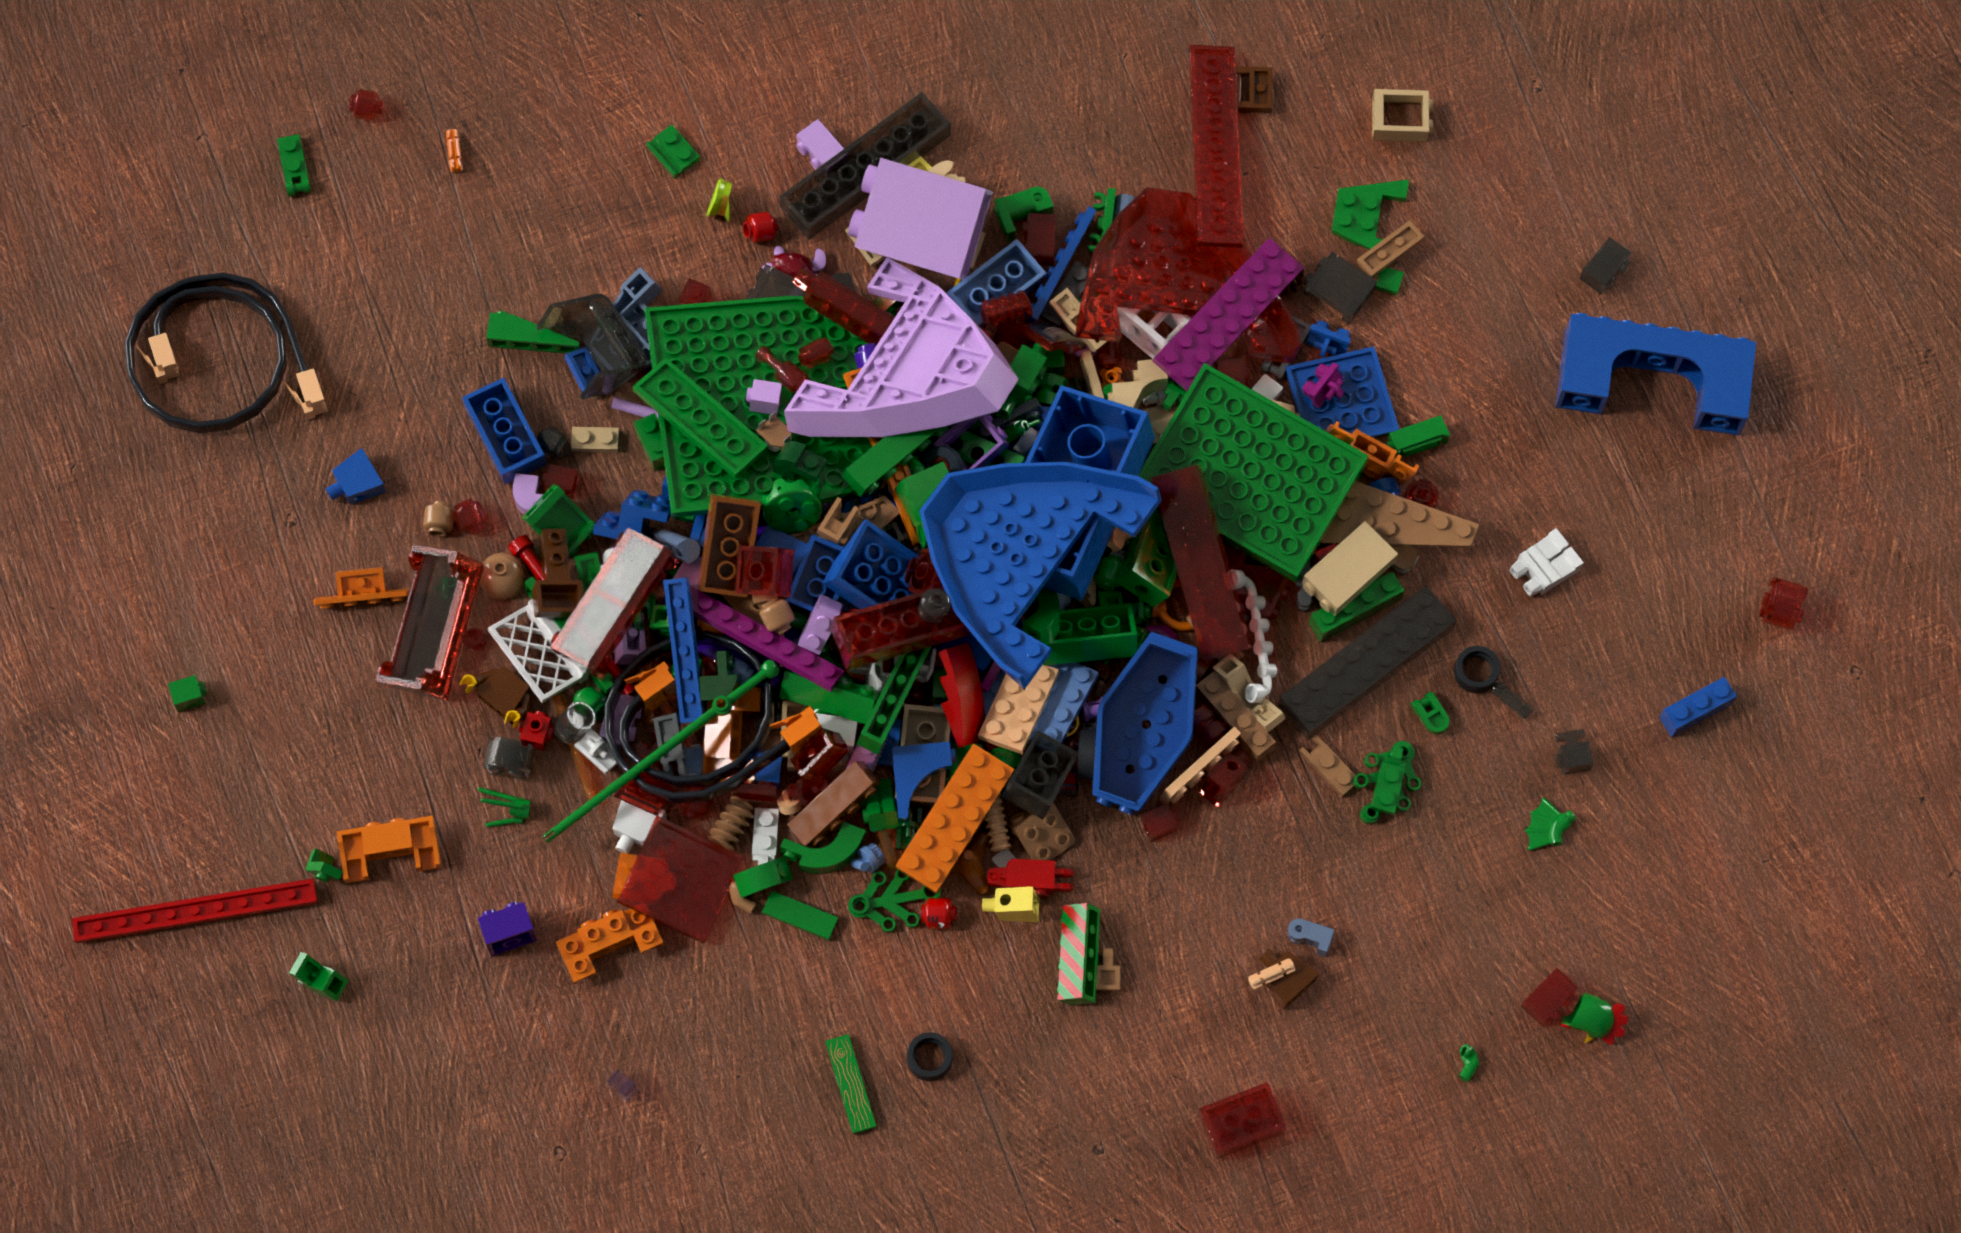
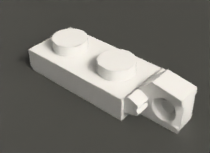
(765, 835)

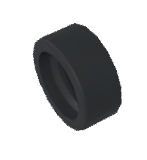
(1486, 654)
(942, 1042)

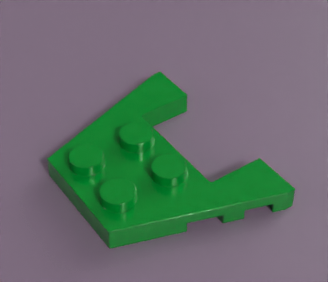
(1359, 210)

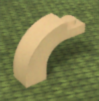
(1068, 310)
(1237, 678)

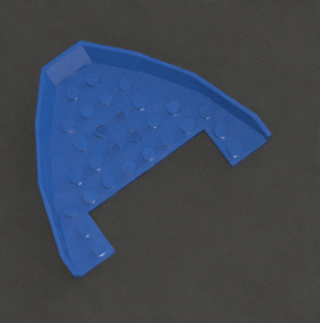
(1007, 530)

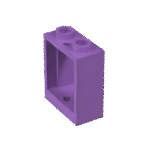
(959, 428)

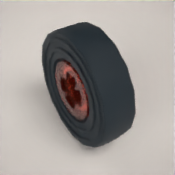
(943, 453)

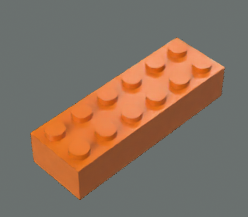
(954, 818)

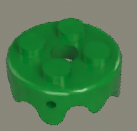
(788, 496)

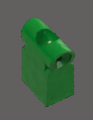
(916, 490)

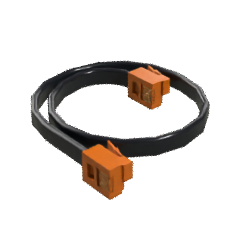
(659, 686)

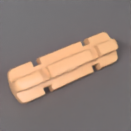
(1271, 973)

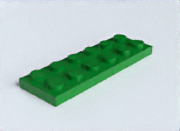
(700, 418)

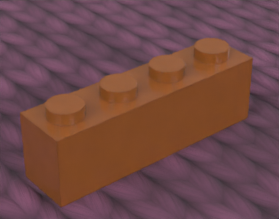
(834, 803)

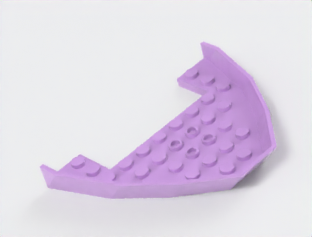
(921, 376)

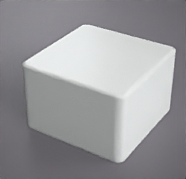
(1268, 388)

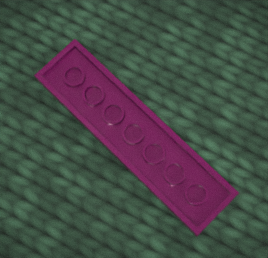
(1228, 313)

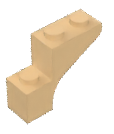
(1147, 380)

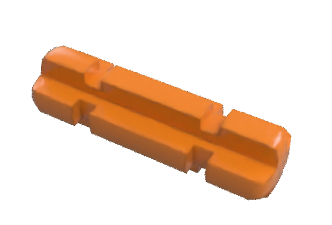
(454, 150)

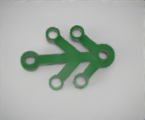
(1372, 778)
(888, 901)

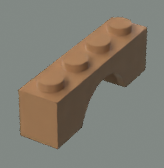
(1253, 738)

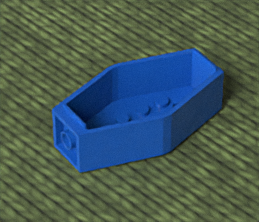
(1120, 715)

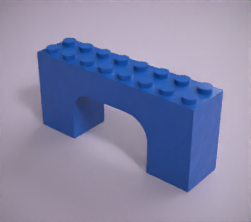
(1713, 363)

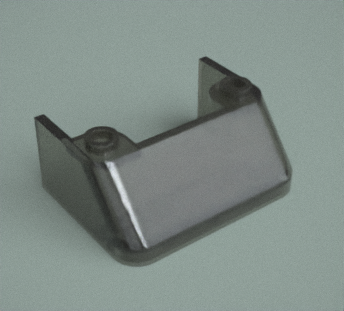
(604, 335)

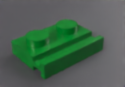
(673, 151)

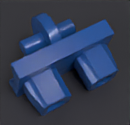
(1327, 340)

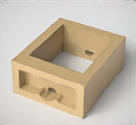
(1400, 133)

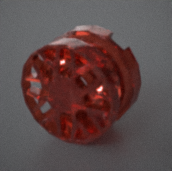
(1422, 492)

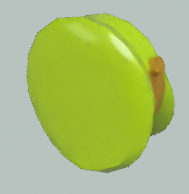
(720, 200)

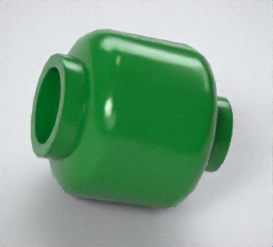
(1107, 572)
(594, 699)

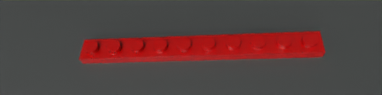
(194, 910)

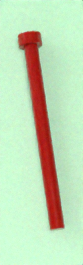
(522, 548)

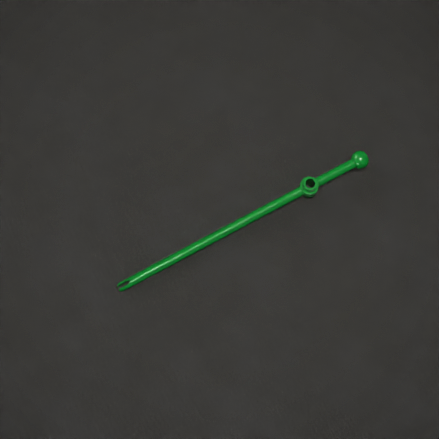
(768, 670)

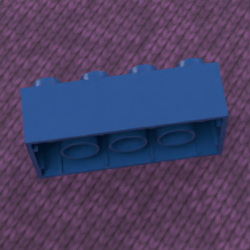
(1096, 435)

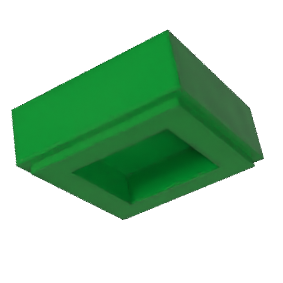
(1389, 281)

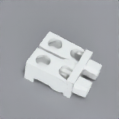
(1546, 564)

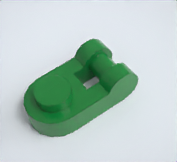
(1435, 720)

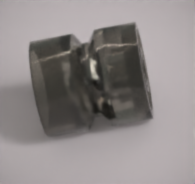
(574, 722)

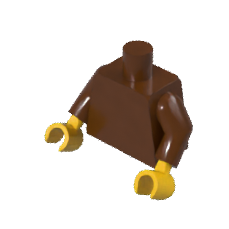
(502, 692)

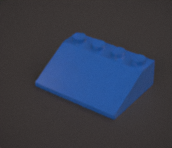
(870, 568)

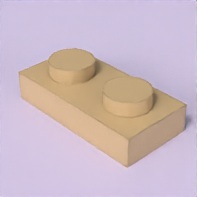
(595, 439)

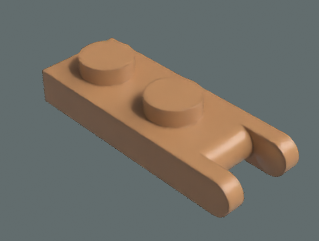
(1330, 767)

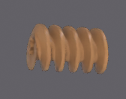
(731, 822)

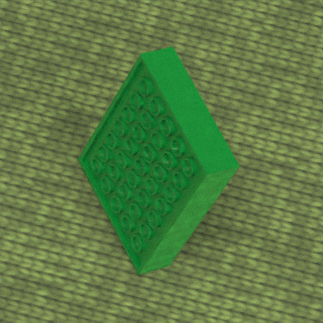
(1264, 468)

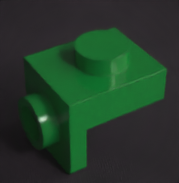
(321, 866)

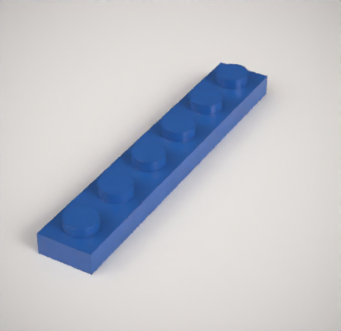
(1063, 258)
(684, 648)

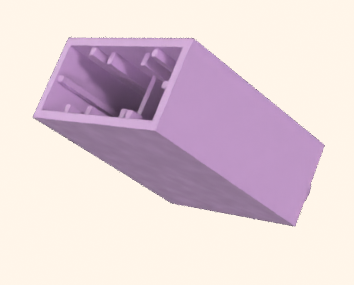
(920, 218)

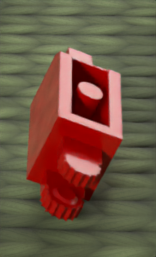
(1030, 873)

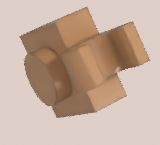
(1108, 975)

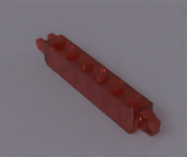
(843, 306)

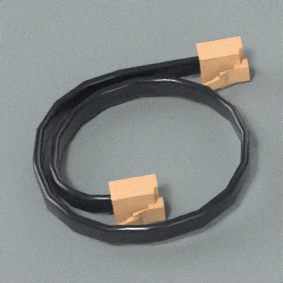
(201, 288)

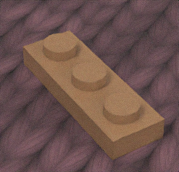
(1390, 249)

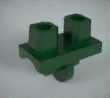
(908, 829)

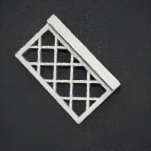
(546, 628)

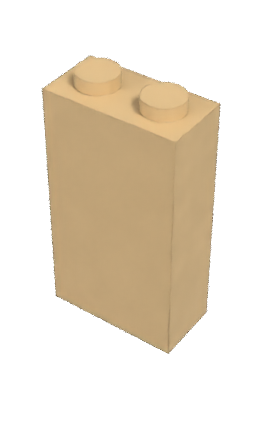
(1349, 569)

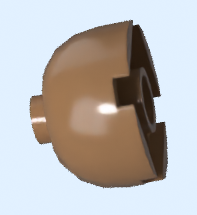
(502, 576)

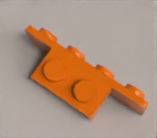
(361, 585)

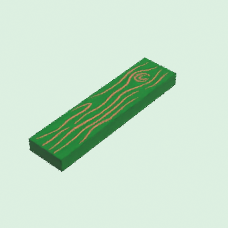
(850, 1084)

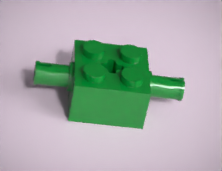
(1029, 369)

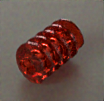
(1005, 307)

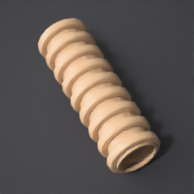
(997, 828)

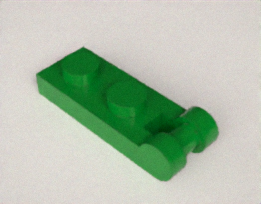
(293, 164)

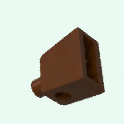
(1291, 986)

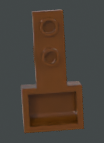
(557, 594)

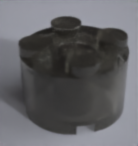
(508, 757)

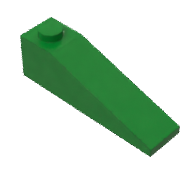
(517, 333)

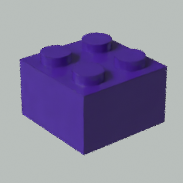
(507, 928)

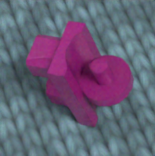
(1328, 385)

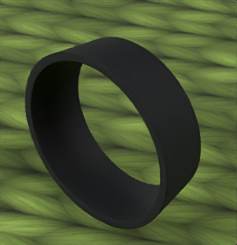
(1086, 754)

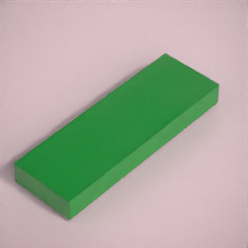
(800, 915)

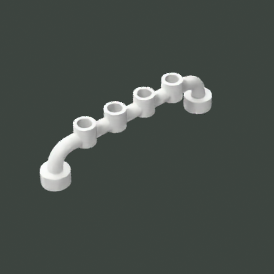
(1256, 692)

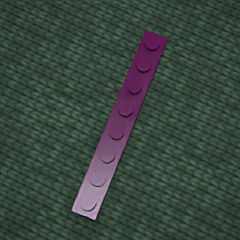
(765, 642)

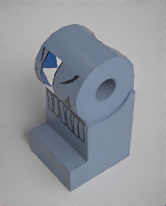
(1310, 933)

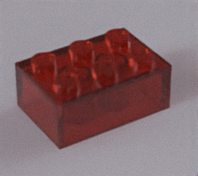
(1242, 1120)

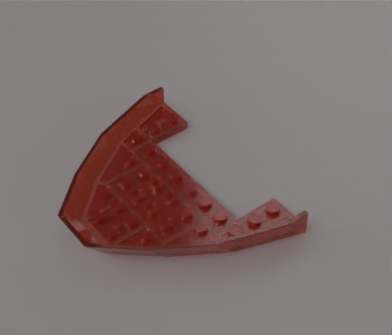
(1155, 265)

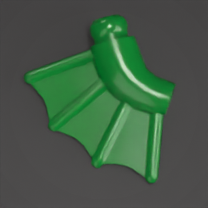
(1018, 429)
(1548, 825)

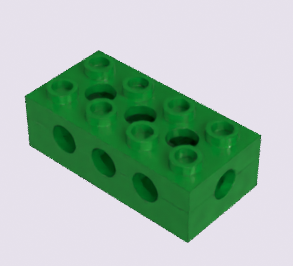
(1147, 580)

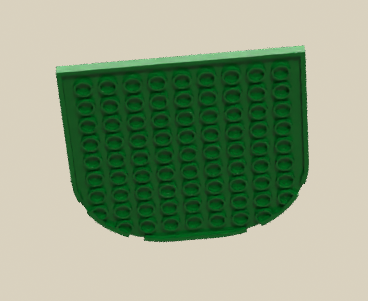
(718, 351)

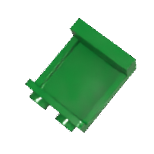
(558, 511)

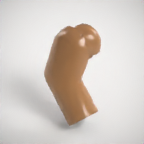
(743, 903)

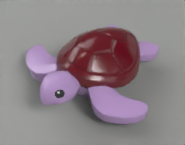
(792, 262)

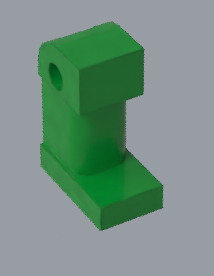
(1018, 205)

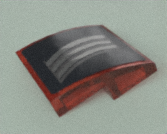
(1052, 337)

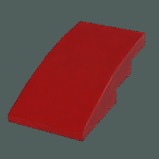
(964, 694)

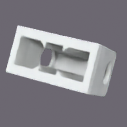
(632, 826)

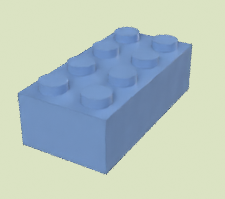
(1004, 273)

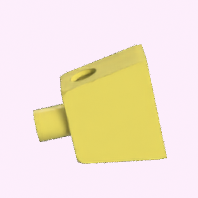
(1014, 904)

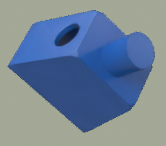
(356, 479)

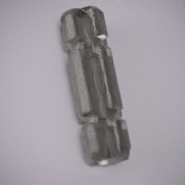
(1511, 699)

